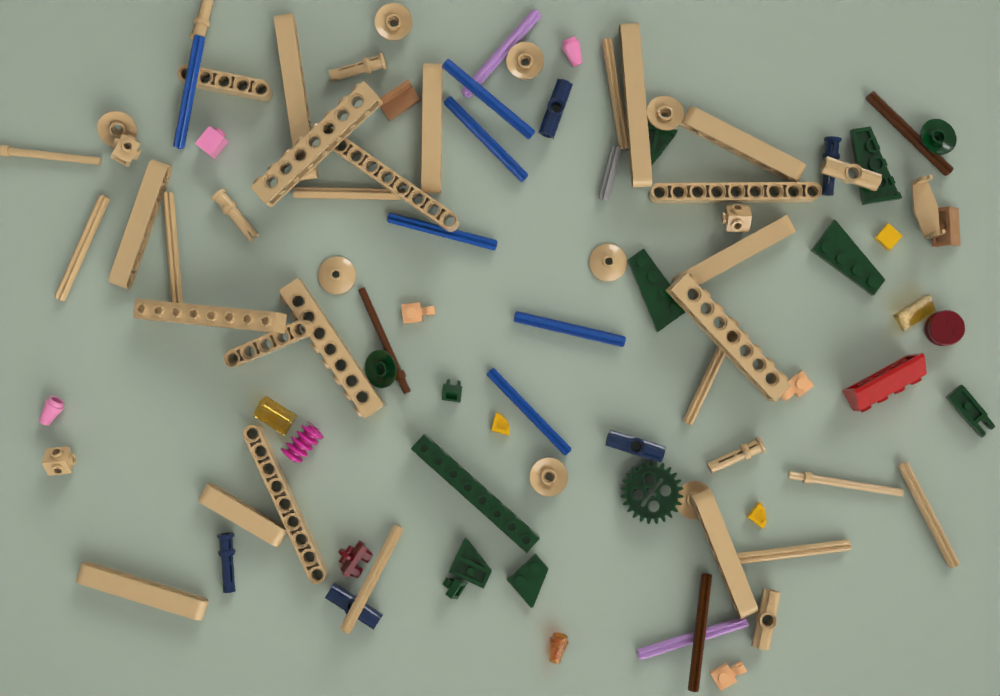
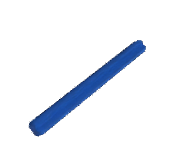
(189, 91)
(488, 98)
(486, 139)
(435, 229)
(570, 329)
(529, 412)

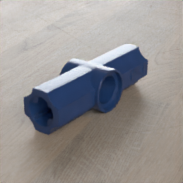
(552, 119)
(647, 449)
(342, 598)

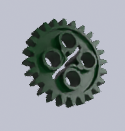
(666, 503)

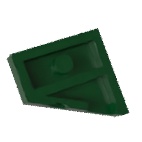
(659, 141)
(470, 565)
(529, 579)

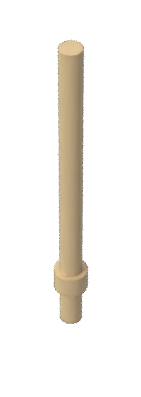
(7, 151)
(808, 477)

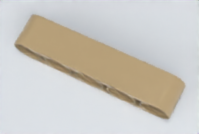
(233, 86)
(261, 348)
(242, 514)

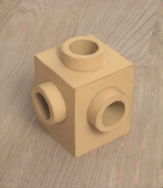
(125, 149)
(737, 218)
(58, 460)

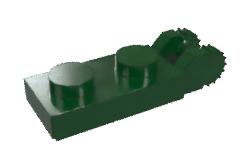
(969, 409)

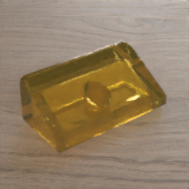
(915, 312)
(275, 415)

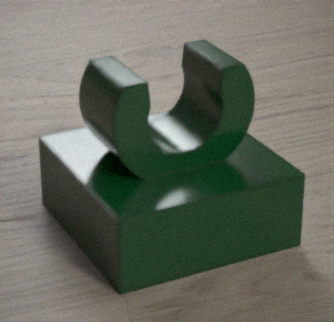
(452, 392)
(455, 587)

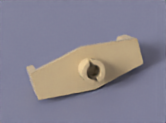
(926, 207)

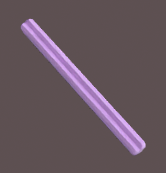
(503, 50)
(687, 639)

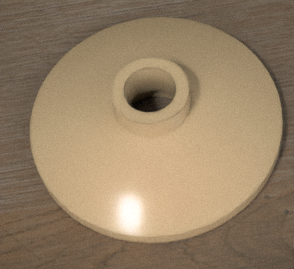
(393, 13)
(525, 51)
(665, 106)
(107, 130)
(601, 269)
(346, 277)
(555, 484)
(690, 488)

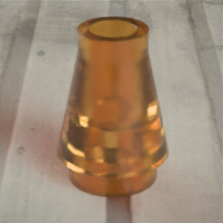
(558, 645)

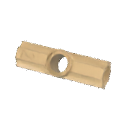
(862, 177)
(763, 631)

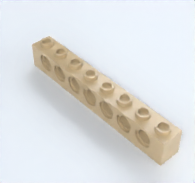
(327, 143)
(210, 316)
(779, 381)
(374, 402)

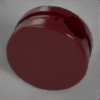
(944, 328)

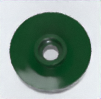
(938, 136)
(375, 369)

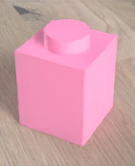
(212, 141)

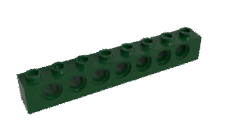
(475, 493)

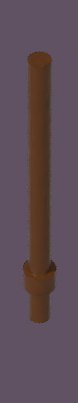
(400, 377)

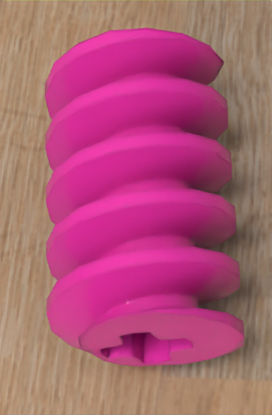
(302, 443)

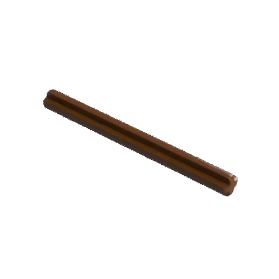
(908, 132)
(699, 633)

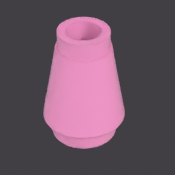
(572, 50)
(51, 409)

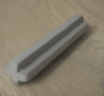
(610, 173)

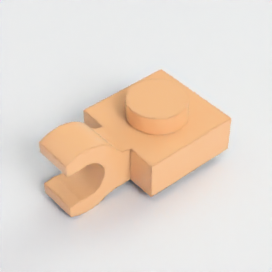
(414, 313)
(799, 385)
(725, 675)

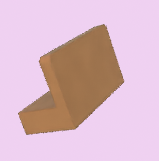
(399, 100)
(950, 222)

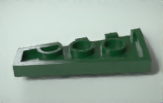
(868, 156)
(846, 257)
(652, 284)

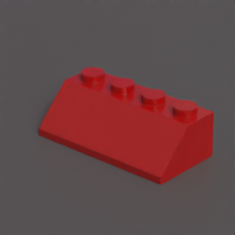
(885, 382)

